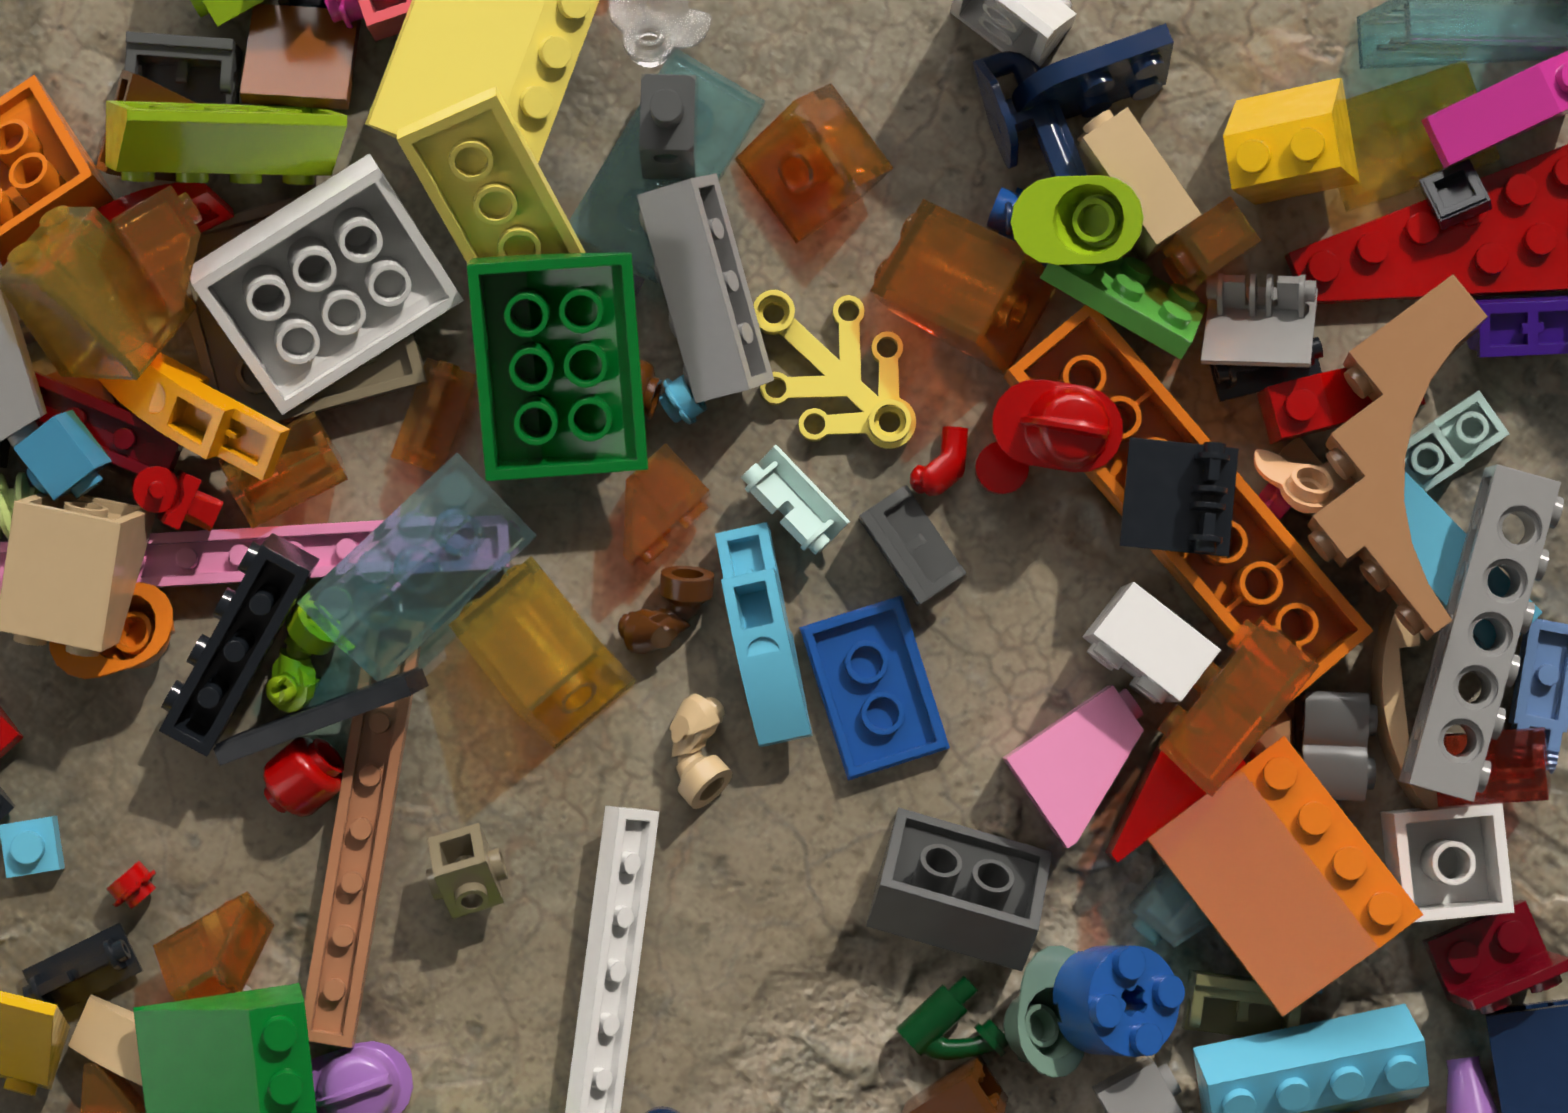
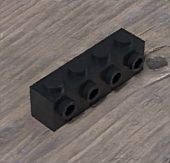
(239, 643)

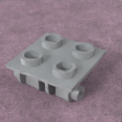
(1260, 322)

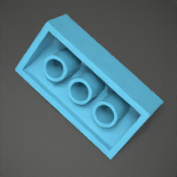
(1316, 1066)

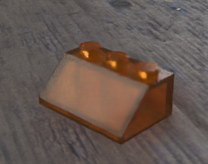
(1235, 703)

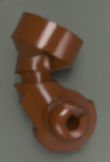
(655, 629)

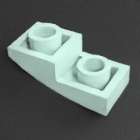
(1452, 441)

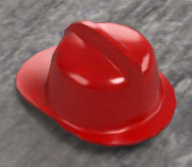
(1057, 425)

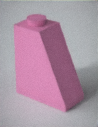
(1077, 760)

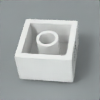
(1150, 645)
(1450, 859)

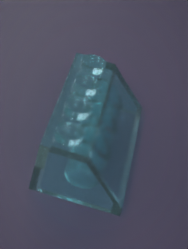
(417, 568)

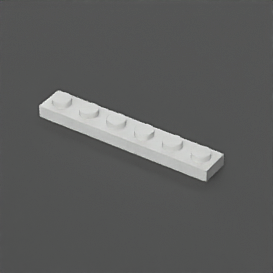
(612, 960)

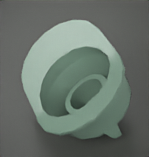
(1033, 1018)

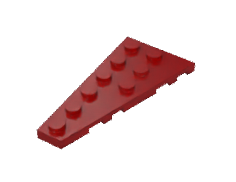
(1501, 252)

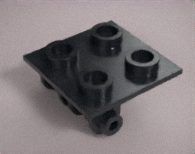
(1179, 496)

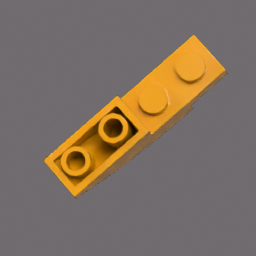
(201, 418)

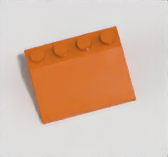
(40, 165)
(1284, 877)

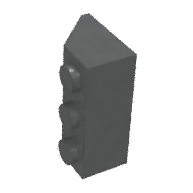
(960, 889)

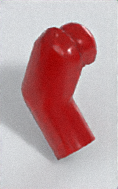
(946, 468)

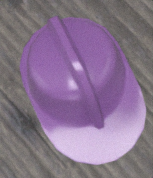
(362, 1080)

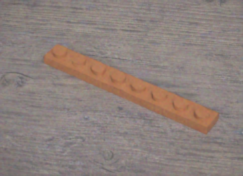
(356, 867)

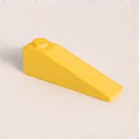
(30, 1043)

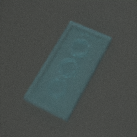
(610, 206)

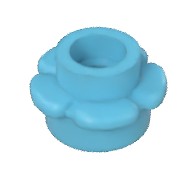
(679, 401)

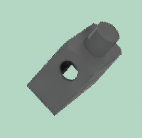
(668, 126)

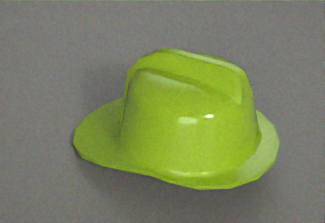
(1077, 219)

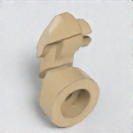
(700, 775)

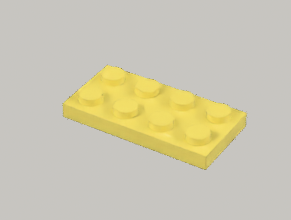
(486, 181)

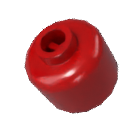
(303, 776)

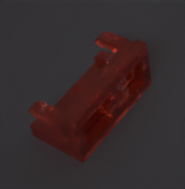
(1517, 768)

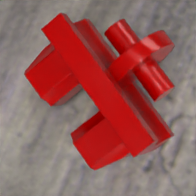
(175, 497)

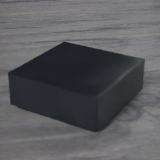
(1455, 194)

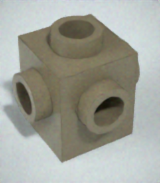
(465, 871)

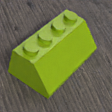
(222, 140)

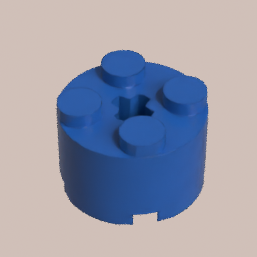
(1117, 1000)

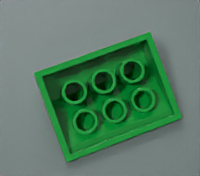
(557, 364)
(227, 1053)

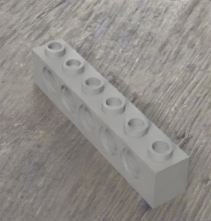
(1456, 653)

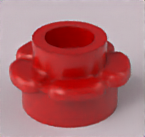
(132, 886)

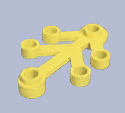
(840, 376)

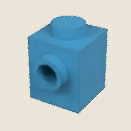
(63, 457)

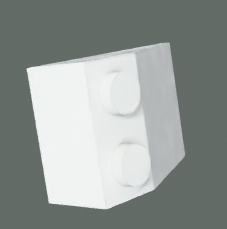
(1018, 25)

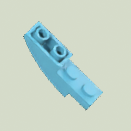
(762, 635)

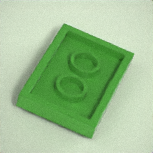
(1133, 298)

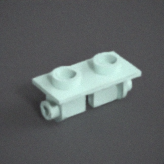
(807, 511)

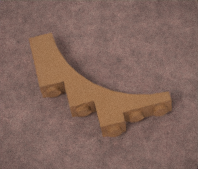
(1372, 446)

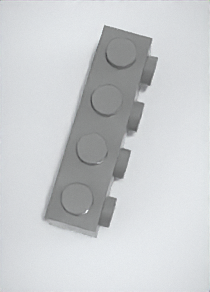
(704, 288)

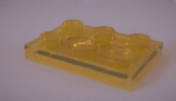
(1391, 140)

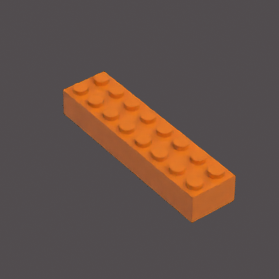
(1265, 563)

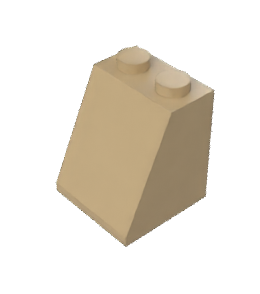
(72, 570)

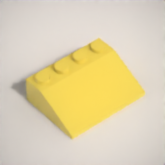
(472, 45)

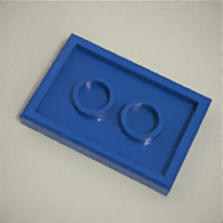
(874, 687)

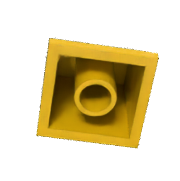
(1290, 143)

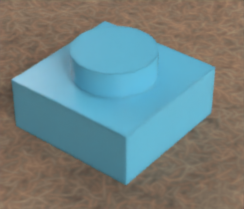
(31, 846)

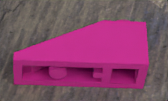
(1500, 111)

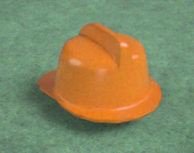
(141, 643)

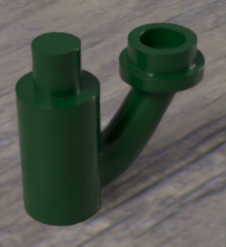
(938, 1014)

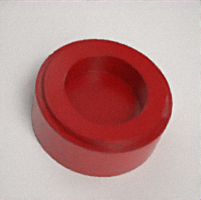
(998, 471)

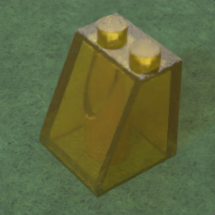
(87, 297)
(541, 653)

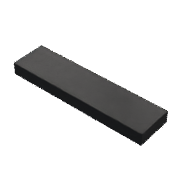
(321, 715)

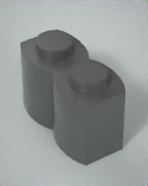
(1333, 740)

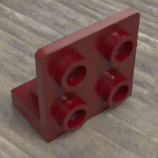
(1493, 959)

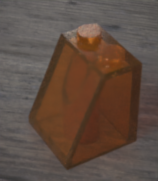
(964, 285)

